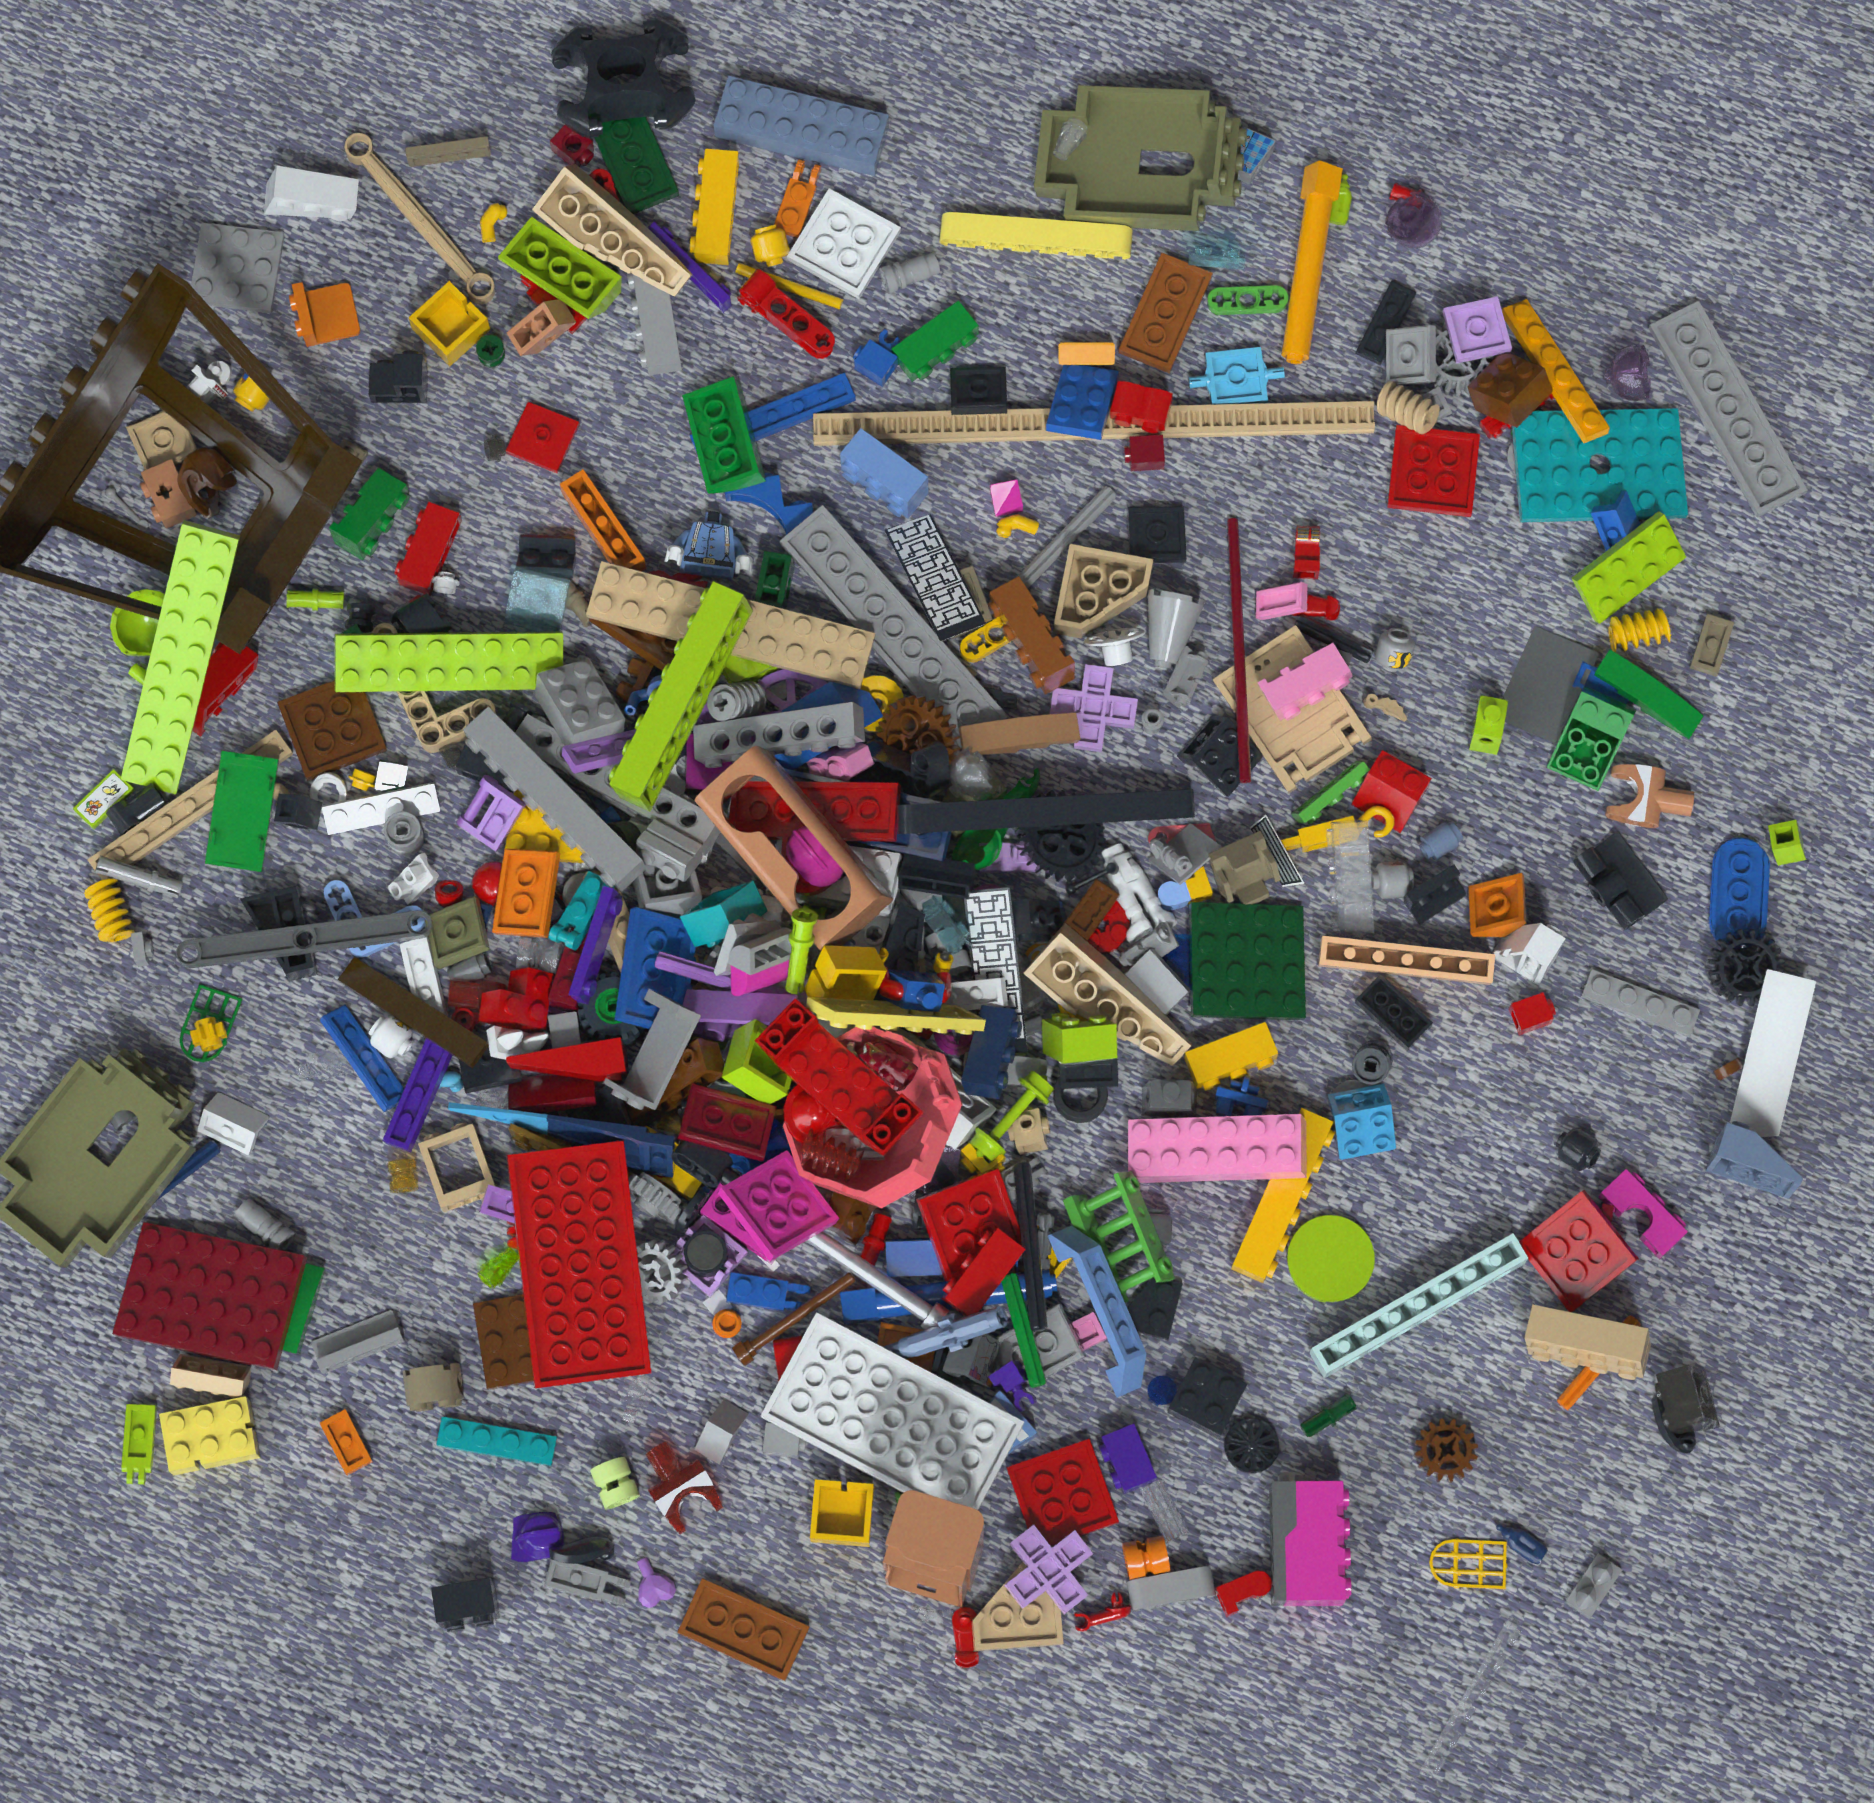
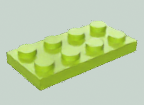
(1629, 567)

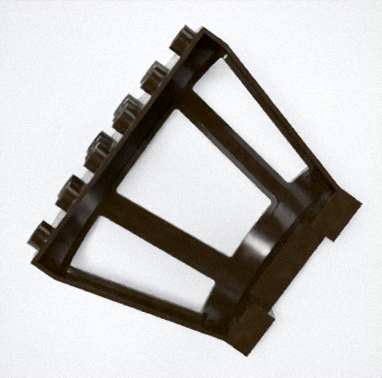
(296, 492)

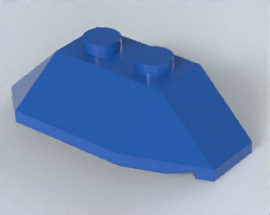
(828, 694)

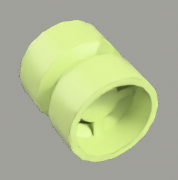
(615, 1472)

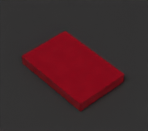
(551, 1094)
(727, 1122)

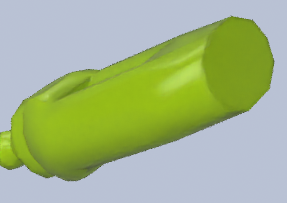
(1341, 207)

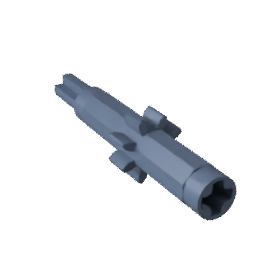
(950, 1333)

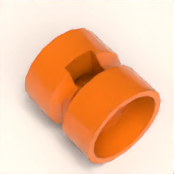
(1146, 1557)

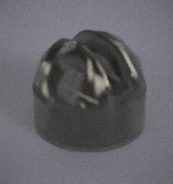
(450, 754)

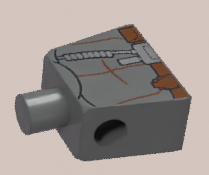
(974, 1361)

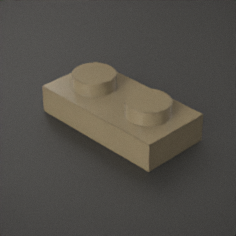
(1712, 645)

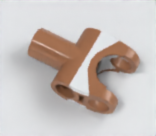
(1651, 797)

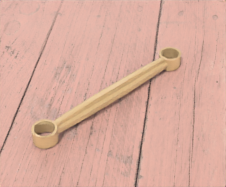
(419, 218)

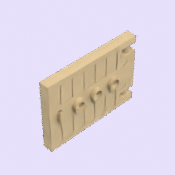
(1308, 740)

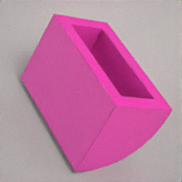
(744, 983)

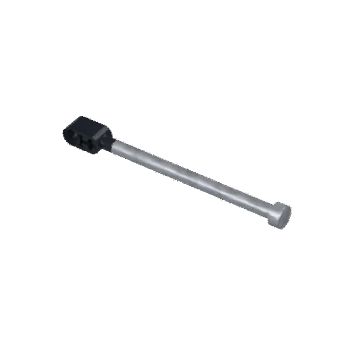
(714, 1167)

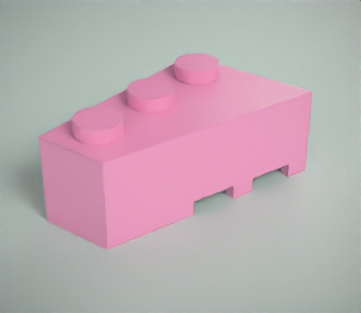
(1306, 682)

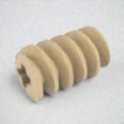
(1407, 408)

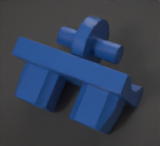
(1228, 1098)

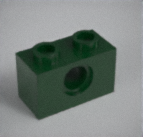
(775, 579)

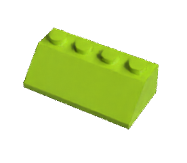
(562, 269)

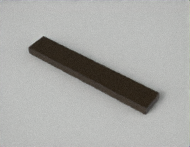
(413, 1012)

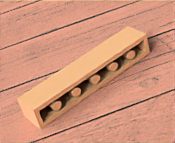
(1406, 960)

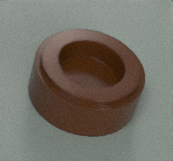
(1728, 1069)

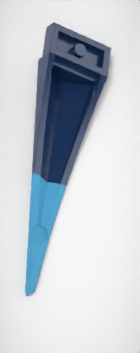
(643, 1149)

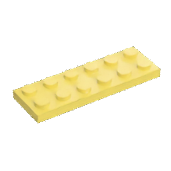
(871, 1013)

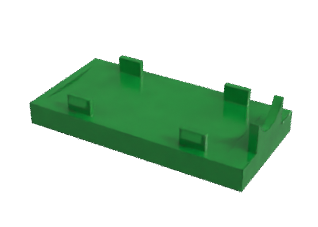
(242, 811)

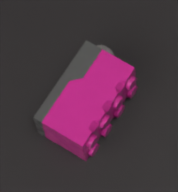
(1308, 1541)

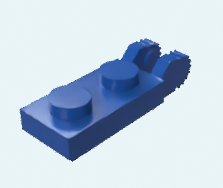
(763, 1292)

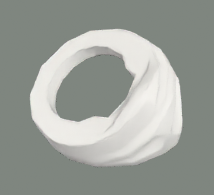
(328, 777)

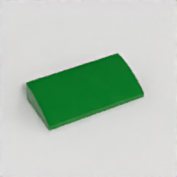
(724, 437)

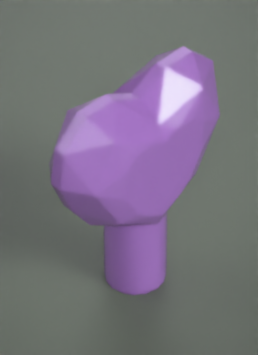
(653, 1585)

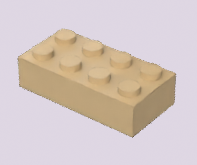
(210, 1376)

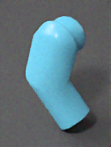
(453, 1080)

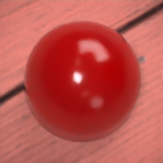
(447, 899)

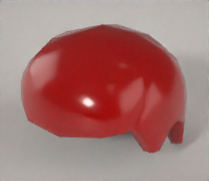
(486, 881)

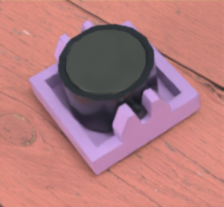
(708, 1255)

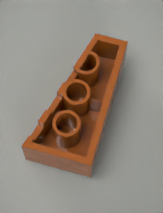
(1031, 635)

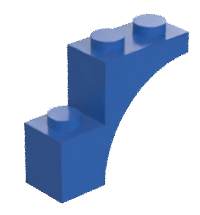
(769, 497)

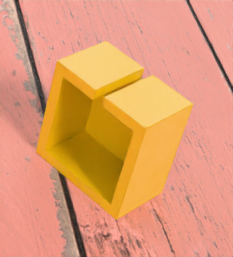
(447, 326)
(846, 973)
(842, 1515)

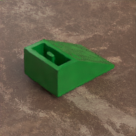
(1591, 738)

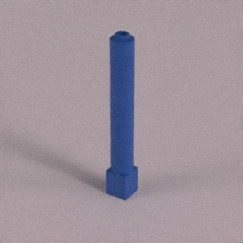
(872, 1305)

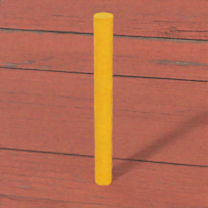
(795, 288)

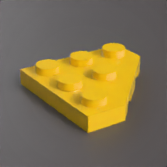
(533, 834)

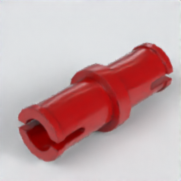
(875, 1240)

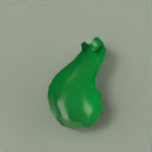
(968, 846)

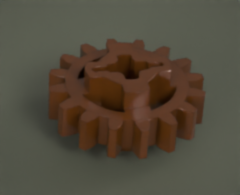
(1435, 1441)

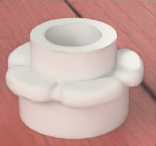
(445, 583)

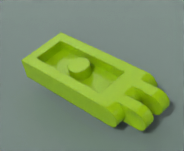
(138, 1441)

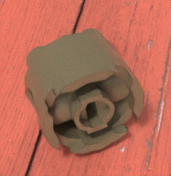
(433, 1385)

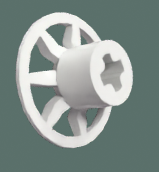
(1115, 648)

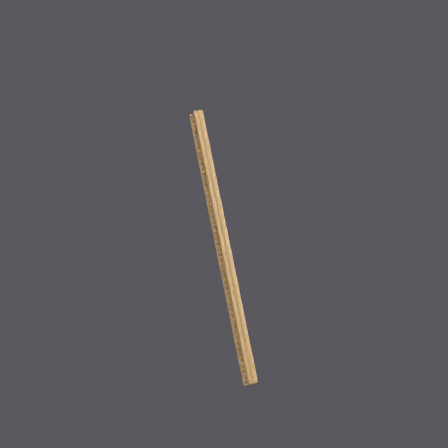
(1030, 424)

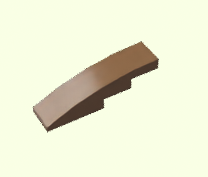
(1020, 733)

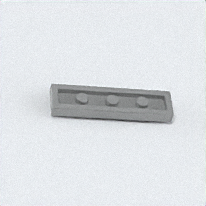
(1640, 1003)

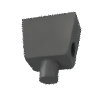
(1169, 1098)

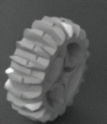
(1464, 368)

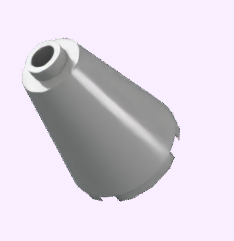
(1170, 625)

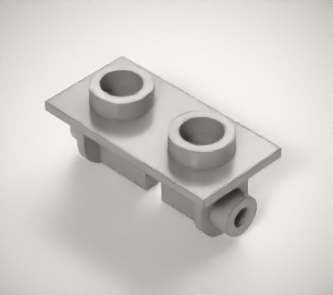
(1181, 683)
(1160, 939)

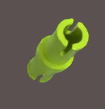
(315, 599)

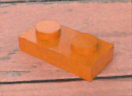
(346, 1442)

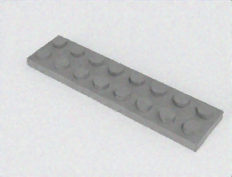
(1728, 409)

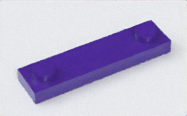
(717, 293)
(584, 980)
(417, 1097)

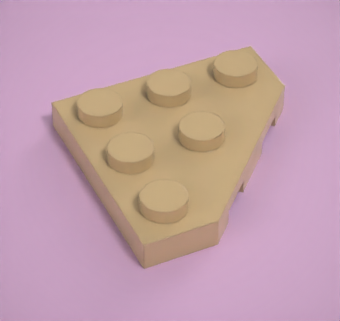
(1008, 1626)

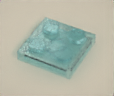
(1205, 257)
(536, 601)

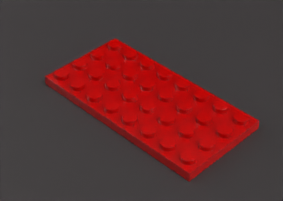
(578, 1264)

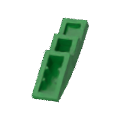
(1649, 694)

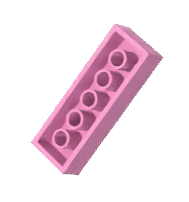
(1217, 1148)

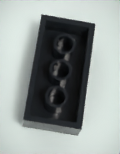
(1393, 1012)

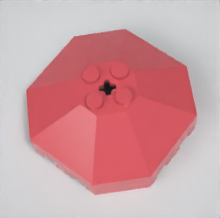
(918, 1151)

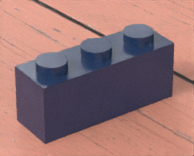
(991, 1053)

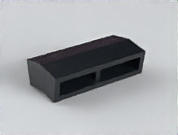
(937, 877)

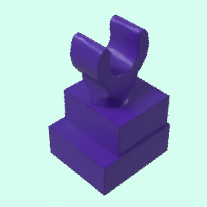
(1011, 1378)

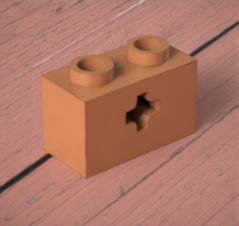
(541, 327)
(162, 479)

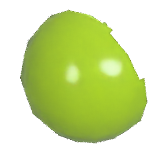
(136, 632)

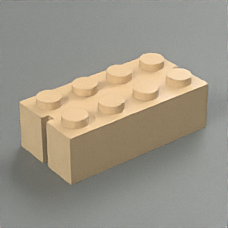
(1587, 1342)

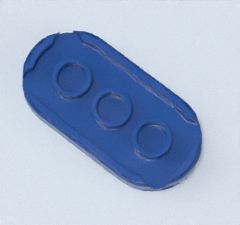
(1739, 889)

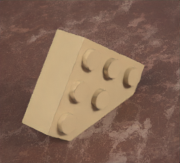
(1098, 588)

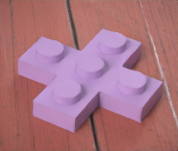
(1095, 707)
(1048, 1569)

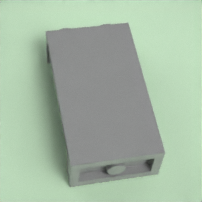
(658, 1053)

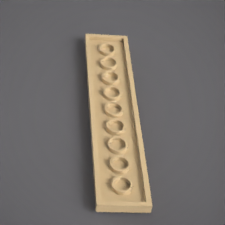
(770, 636)

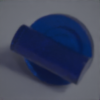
(1161, 1390)

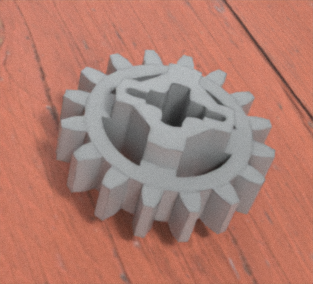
(660, 1271)

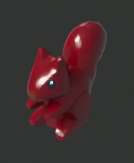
(889, 1064)

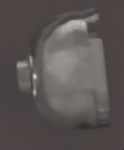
(972, 777)

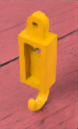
(1314, 836)

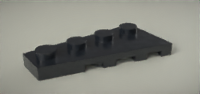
(903, 940)

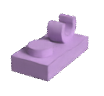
(1009, 860)

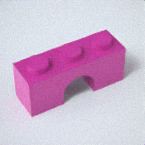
(1629, 1192)

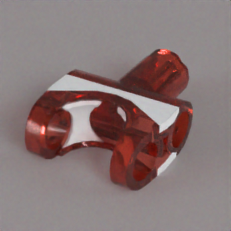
(678, 1483)

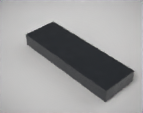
(1387, 316)

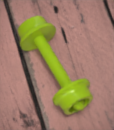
(1036, 1087)

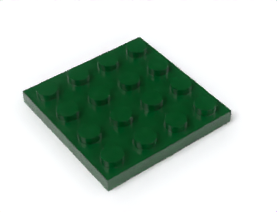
(1247, 961)

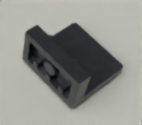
(1216, 753)
(607, 1109)

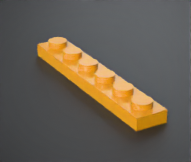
(1564, 383)

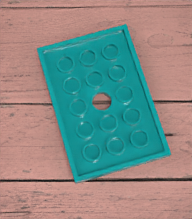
(1561, 485)

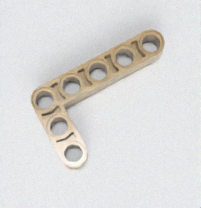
(430, 722)

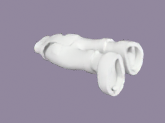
(1133, 880)

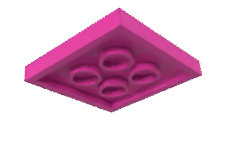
(778, 1206)

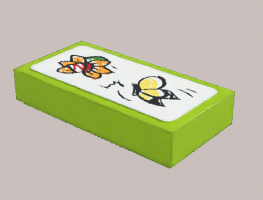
(101, 798)

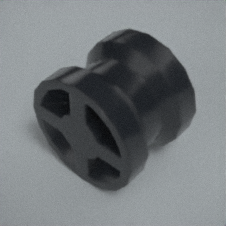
(361, 615)

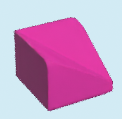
(1006, 498)

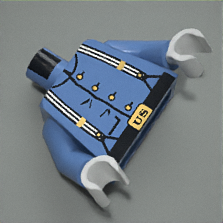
(709, 550)

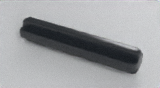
(1328, 636)

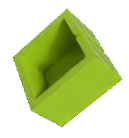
(752, 1068)

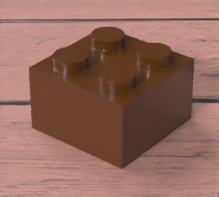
(1510, 389)

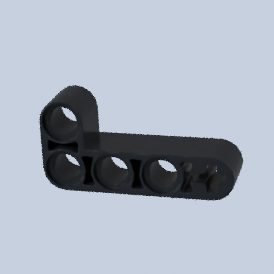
(919, 774)

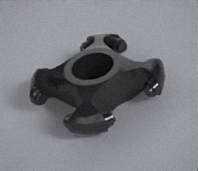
(631, 55)

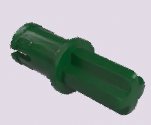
(1328, 1415)

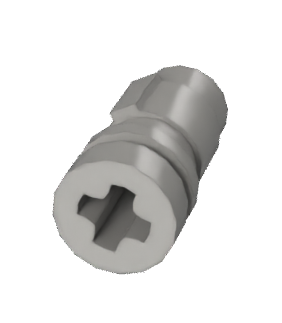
(909, 272)
(265, 1226)

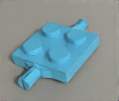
(1236, 377)

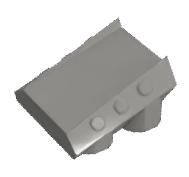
(739, 933)

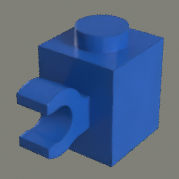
(876, 360)

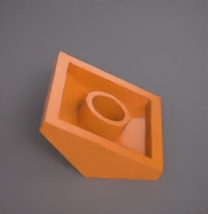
(1497, 906)

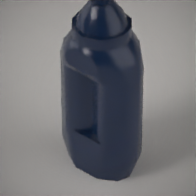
(1523, 1543)

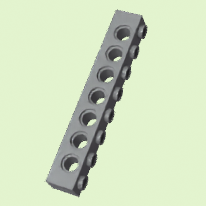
(535, 730)

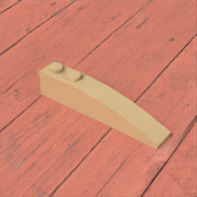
(604, 227)
(1091, 985)

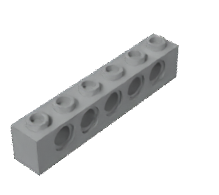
(848, 731)

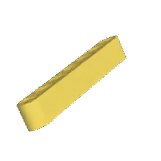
(1036, 234)

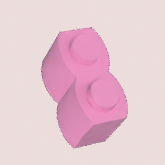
(841, 762)

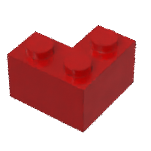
(524, 1003)

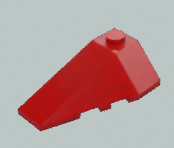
(582, 1061)

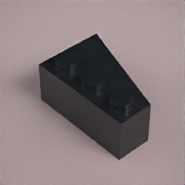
(281, 910)

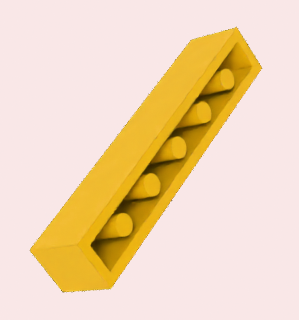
(1279, 1205)

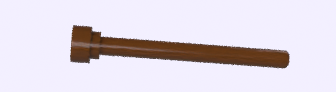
(748, 1349)

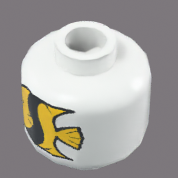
(391, 1036)

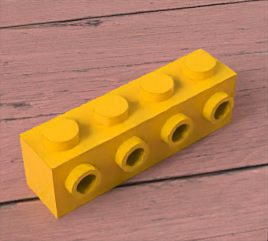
(716, 206)

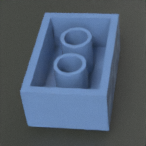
(883, 474)

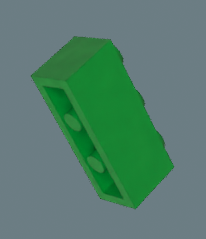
(936, 342)

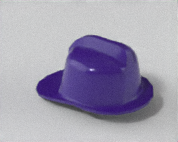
(534, 1536)

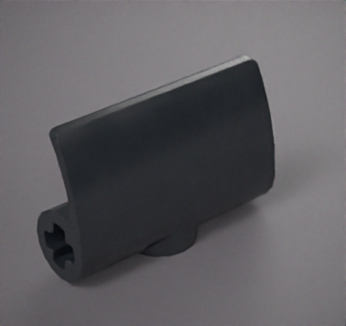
(1620, 881)

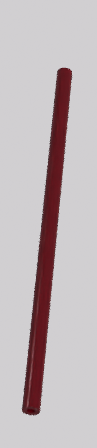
(1239, 651)

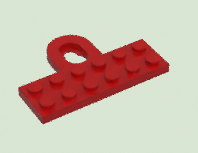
(853, 809)

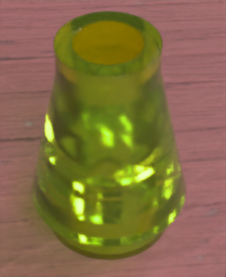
(497, 1268)

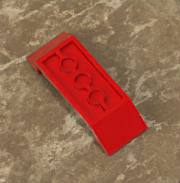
(837, 1078)

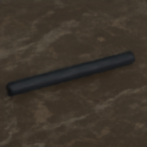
(1030, 1242)

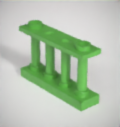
(1083, 1219)

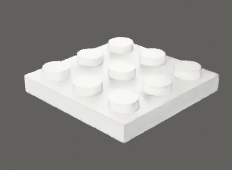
(844, 243)

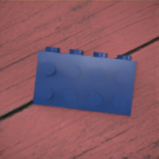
(646, 937)

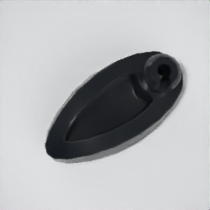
(1680, 1442)
(583, 1550)

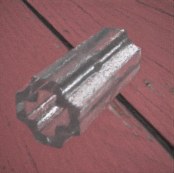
(1164, 1511)

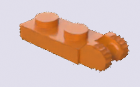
(797, 200)

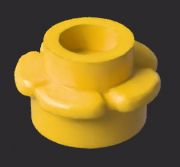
(362, 779)

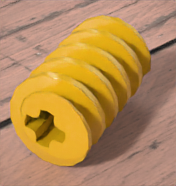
(1638, 629)
(106, 911)

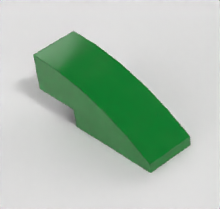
(304, 1307)

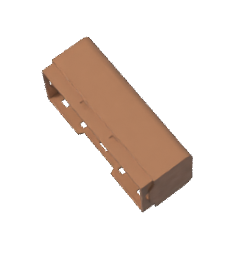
(867, 893)
(933, 1546)

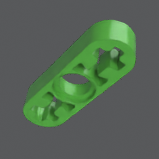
(1226, 293)

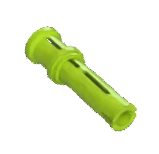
(800, 940)

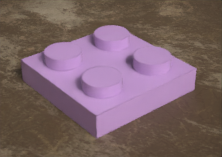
(1477, 329)

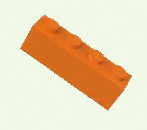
(601, 522)

